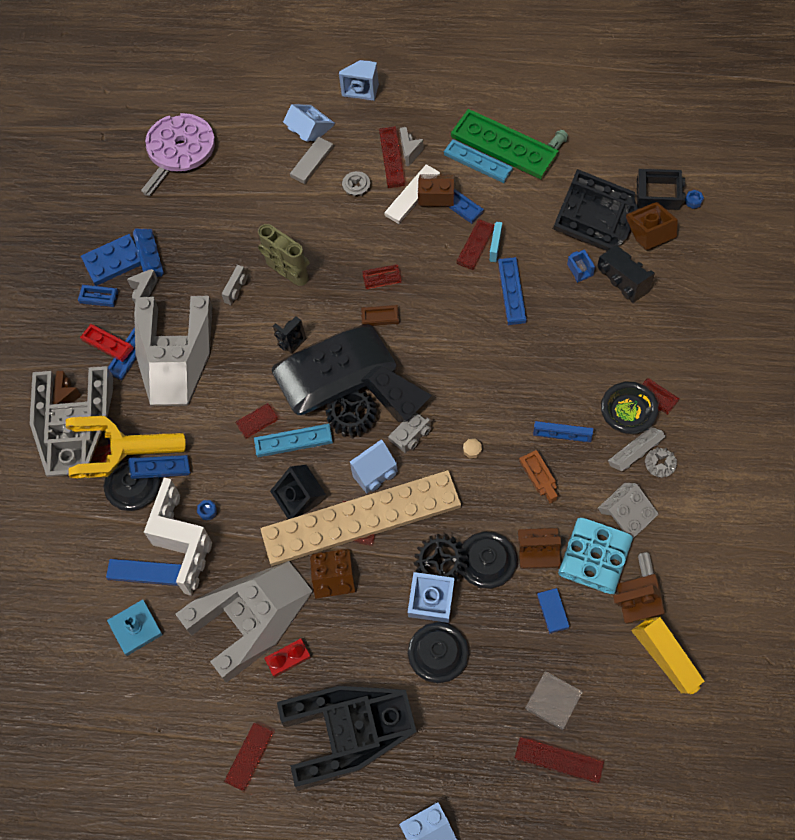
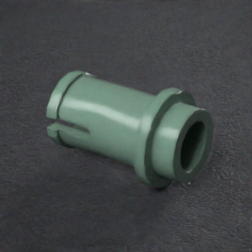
(561, 136)

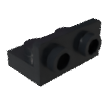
(291, 335)

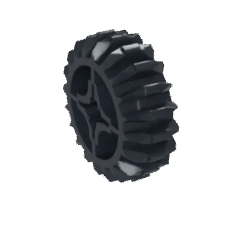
(347, 421)
(437, 545)

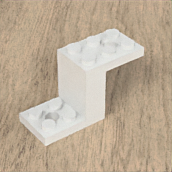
(178, 536)

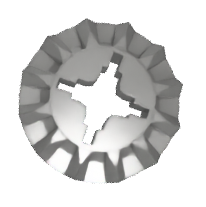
(355, 177)
(660, 470)

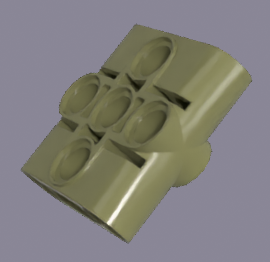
(283, 254)

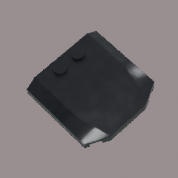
(596, 211)

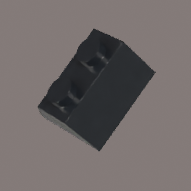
(297, 491)

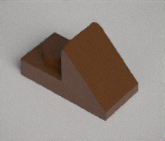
(62, 391)

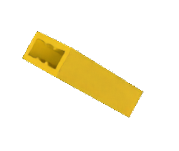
(668, 654)

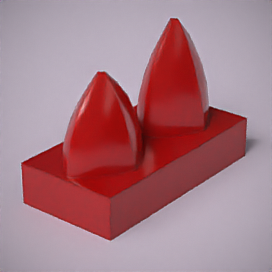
(287, 658)

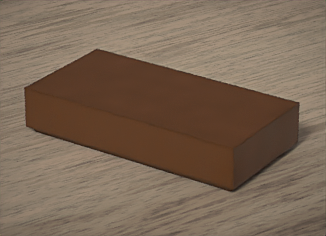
(380, 315)

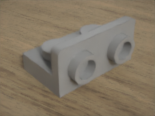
(409, 432)

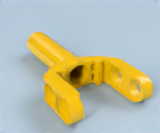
(120, 445)

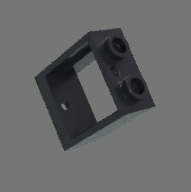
(663, 177)

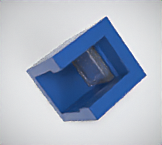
(581, 265)

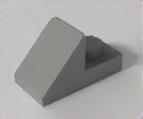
(410, 147)
(143, 283)

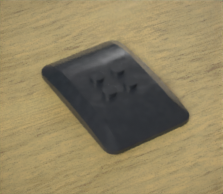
(331, 368)

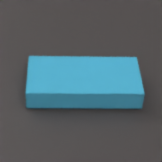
(495, 242)

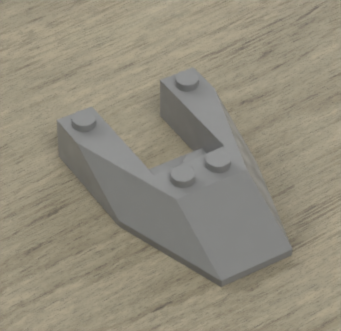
(172, 363)
(56, 444)
(258, 606)

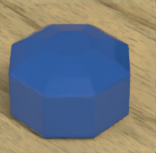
(694, 199)
(206, 510)

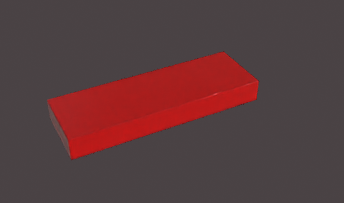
(106, 342)

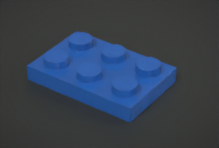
(111, 259)

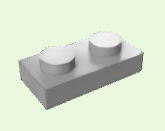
(234, 284)

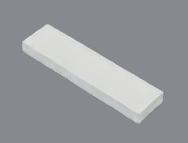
(408, 198)

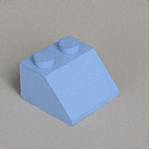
(359, 80)
(307, 122)
(373, 467)
(431, 597)
(428, 825)

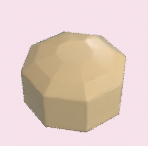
(472, 448)

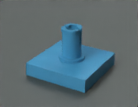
(134, 627)

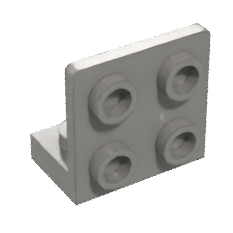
(629, 508)

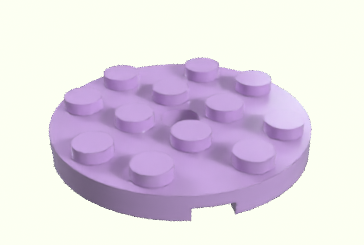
(195, 150)

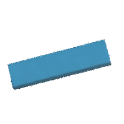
(478, 161)
(293, 440)

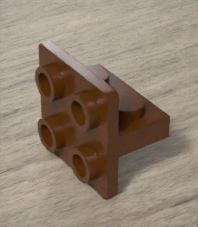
(539, 548)
(640, 599)

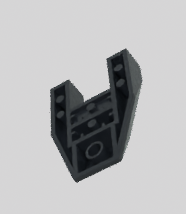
(359, 724)

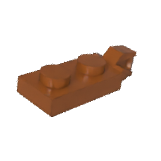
(539, 475)

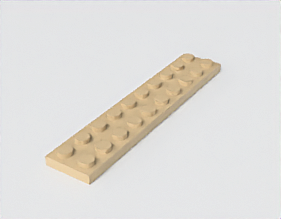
(360, 518)

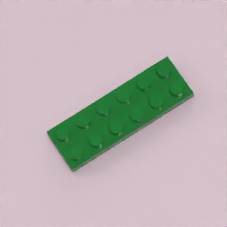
(504, 143)

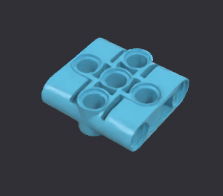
(576, 563)

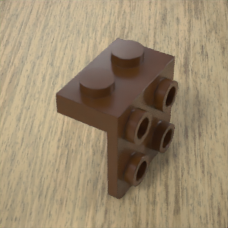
(332, 573)

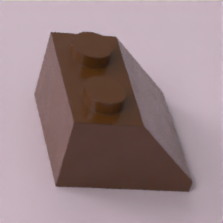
(436, 190)
(652, 225)

